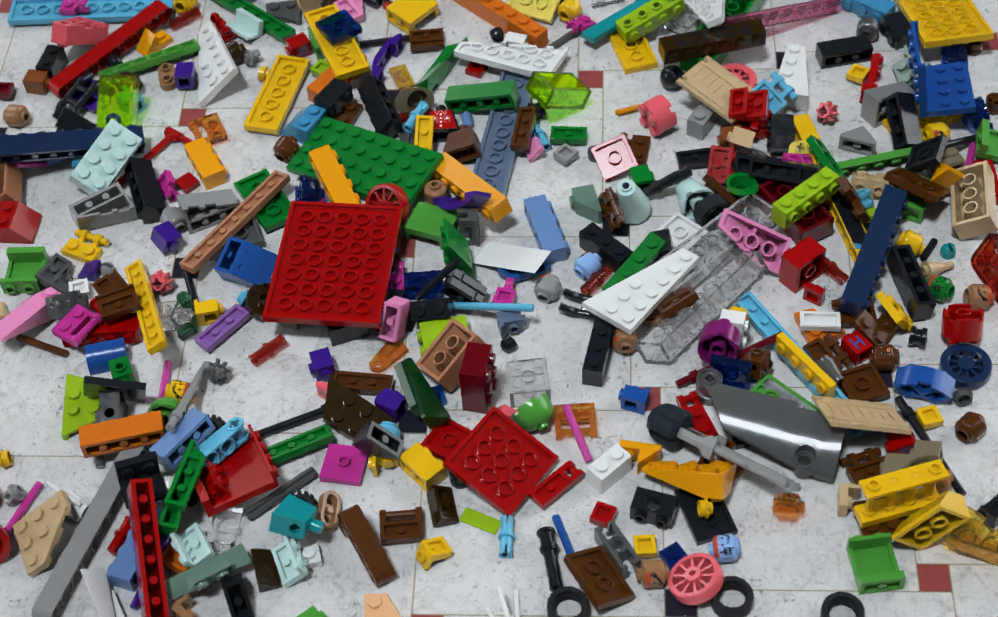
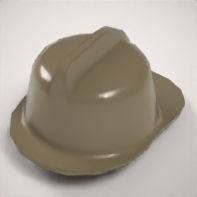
(410, 98)

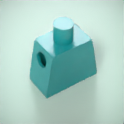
(295, 518)

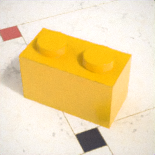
(422, 466)

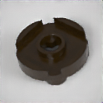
(253, 297)

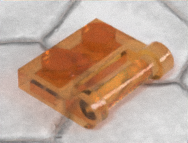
(212, 127)
(584, 415)

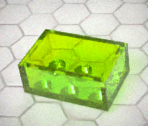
(558, 90)
(120, 96)

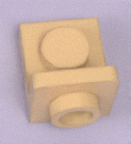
(845, 495)

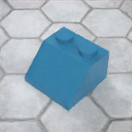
(304, 123)

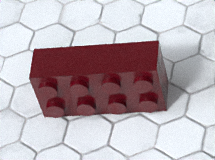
(815, 224)

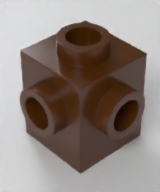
(761, 362)

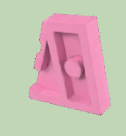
(353, 7)

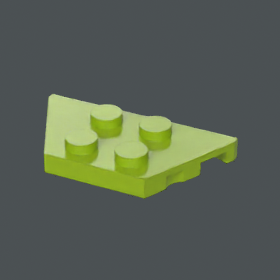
(78, 409)

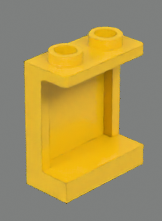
(408, 13)

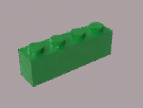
(482, 96)

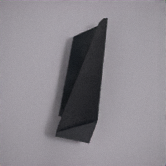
(774, 168)

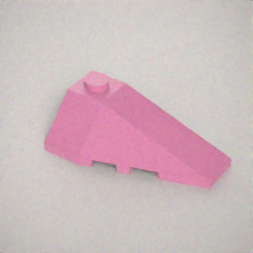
(755, 237)
(26, 315)

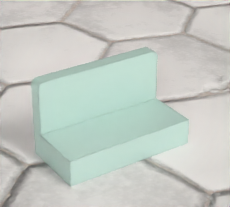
(246, 25)

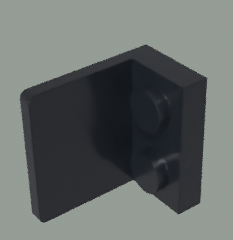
(138, 468)

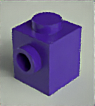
(185, 75)
(166, 237)
(321, 364)
(391, 403)

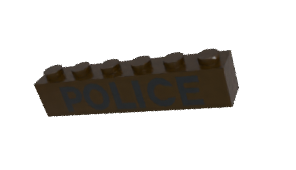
(712, 41)

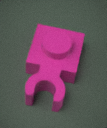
(580, 23)

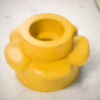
(263, 73)
(5, 459)
(704, 508)

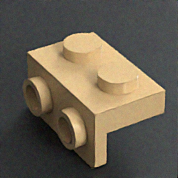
(876, 183)

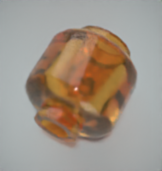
(788, 507)

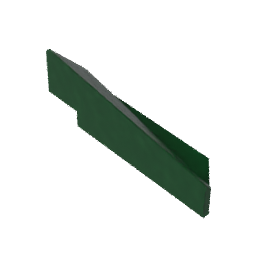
(419, 394)

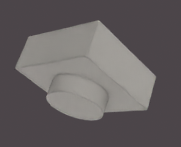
(565, 154)

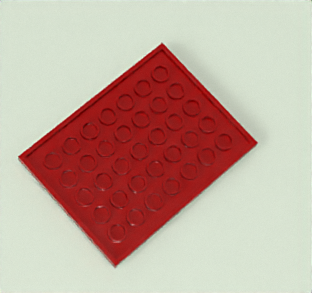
(333, 264)

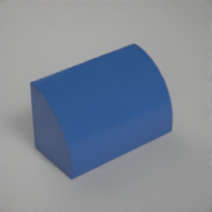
(100, 353)

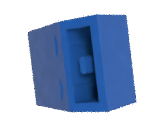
(245, 263)

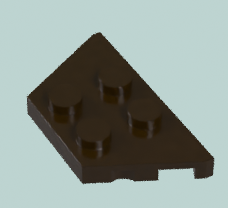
(348, 410)

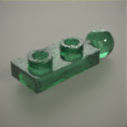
(190, 328)

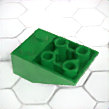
(456, 246)

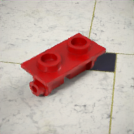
(225, 31)
(214, 480)

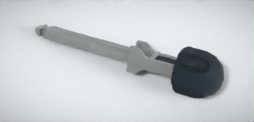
(674, 425)

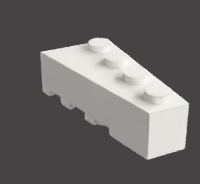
(795, 74)

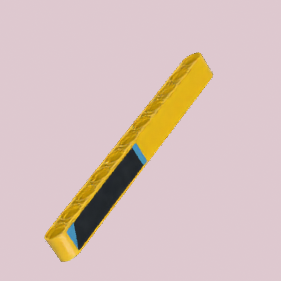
(849, 227)

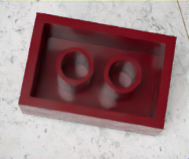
(478, 377)

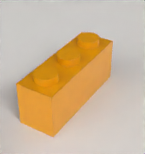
(206, 163)

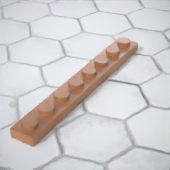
(234, 222)

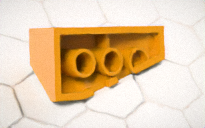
(703, 480)

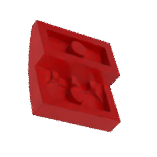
(748, 105)

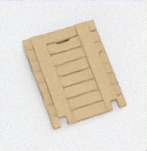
(712, 85)
(861, 415)

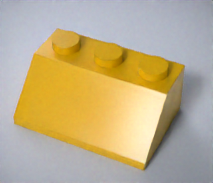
(933, 521)

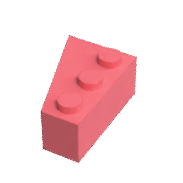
(78, 32)

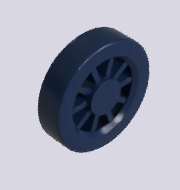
(964, 369)

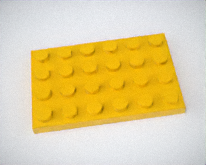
(946, 21)

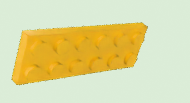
(344, 58)
(277, 94)

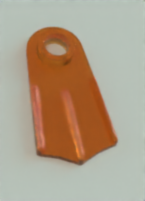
(388, 355)

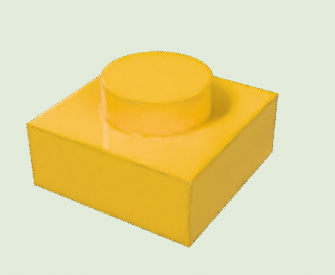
(857, 73)
(929, 417)
(645, 545)

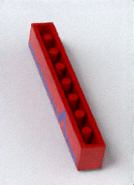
(147, 548)

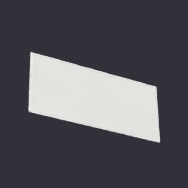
(511, 257)
(301, 341)

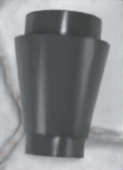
(830, 367)

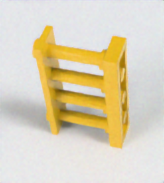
(901, 504)

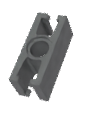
(617, 541)

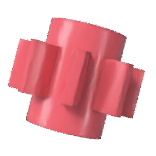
(827, 116)
(166, 282)

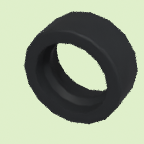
(706, 205)
(738, 584)
(567, 593)
(844, 599)

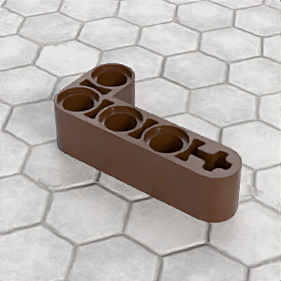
(355, 526)

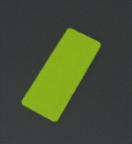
(480, 520)

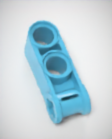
(224, 441)

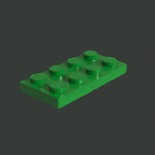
(275, 211)

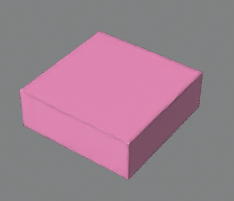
(535, 149)

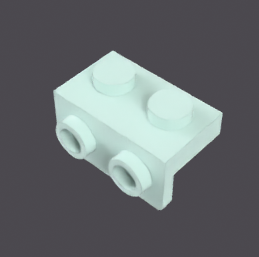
(192, 546)
(290, 561)

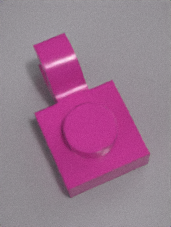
(71, 7)
(166, 185)
(398, 277)
(507, 293)

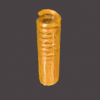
(625, 110)

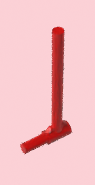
(170, 135)

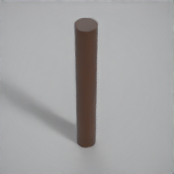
(42, 345)

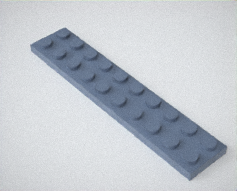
(497, 158)

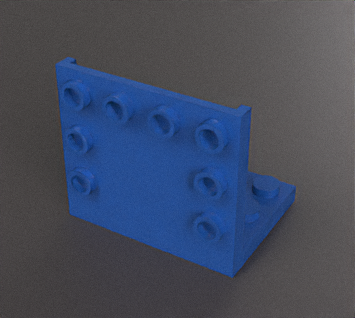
(939, 87)

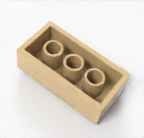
(974, 201)

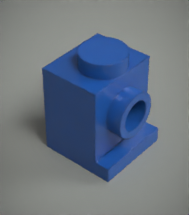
(634, 398)

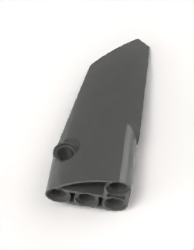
(781, 430)

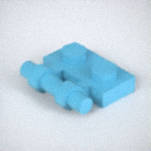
(777, 101)

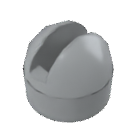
(106, 268)

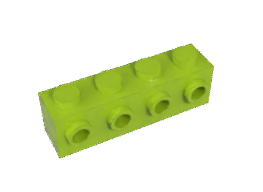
(648, 18)
(805, 197)

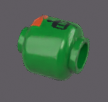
(941, 287)

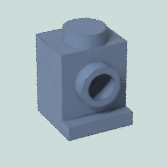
(510, 322)

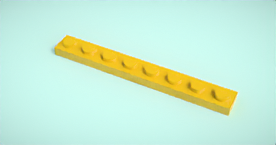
(148, 314)

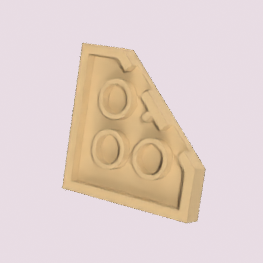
(41, 531)

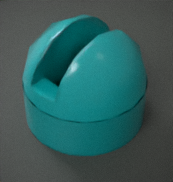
(944, 251)

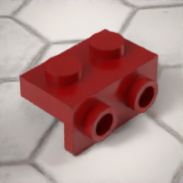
(720, 163)

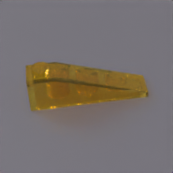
(974, 539)

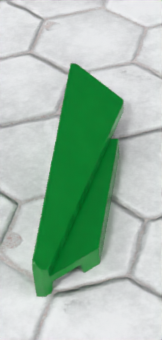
(440, 68)
(181, 489)

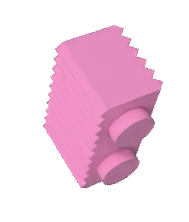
(394, 319)

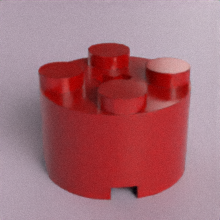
(962, 323)

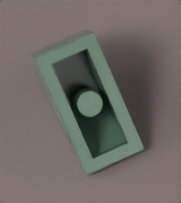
(586, 203)

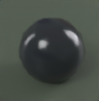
(669, 76)

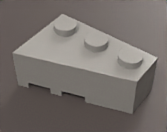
(874, 104)
(103, 208)
(206, 208)

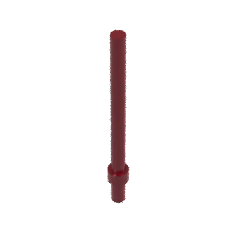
(691, 377)

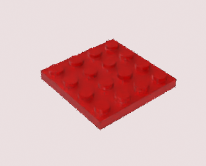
(500, 461)

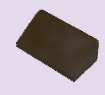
(442, 506)
(265, 570)

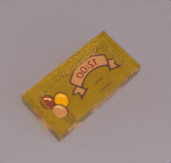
(401, 77)

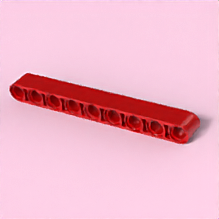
(116, 43)

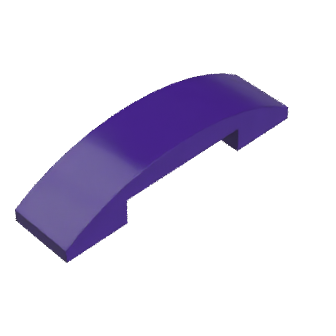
(390, 48)
(471, 200)

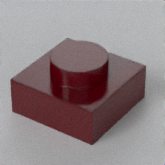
(6, 90)

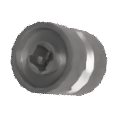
(705, 379)

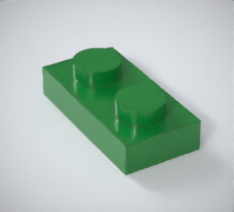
(568, 135)

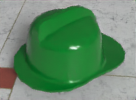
(741, 184)

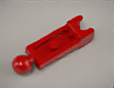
(875, 71)

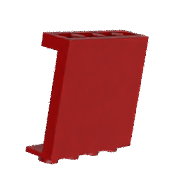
(247, 474)

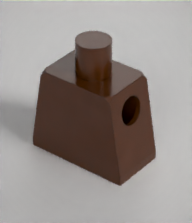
(463, 144)

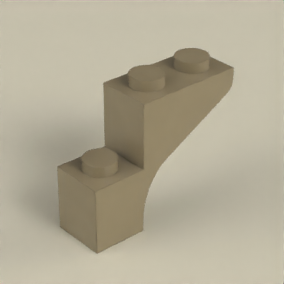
(923, 452)

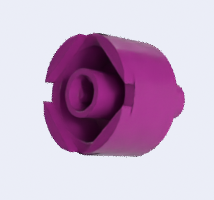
(719, 338)

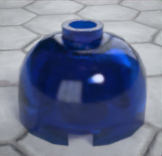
(973, 120)
(308, 189)

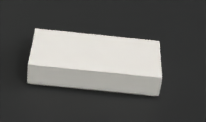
(820, 321)

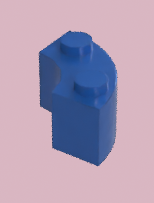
(924, 383)

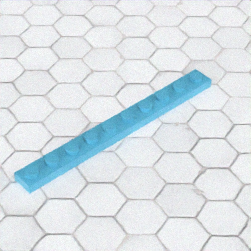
(768, 326)

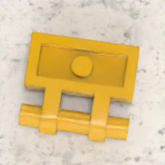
(81, 250)
(895, 310)

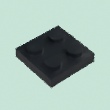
(926, 154)

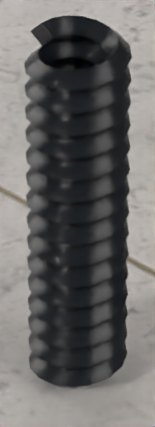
(928, 250)

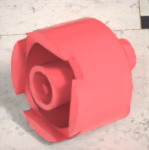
(657, 115)

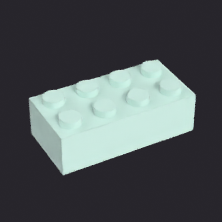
(105, 158)

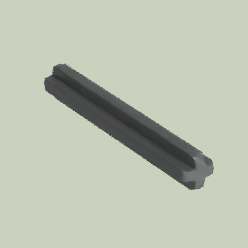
(280, 493)

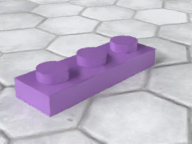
(222, 328)

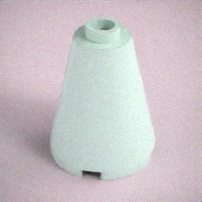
(690, 194)
(633, 202)

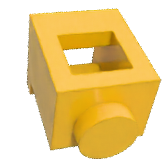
(207, 311)

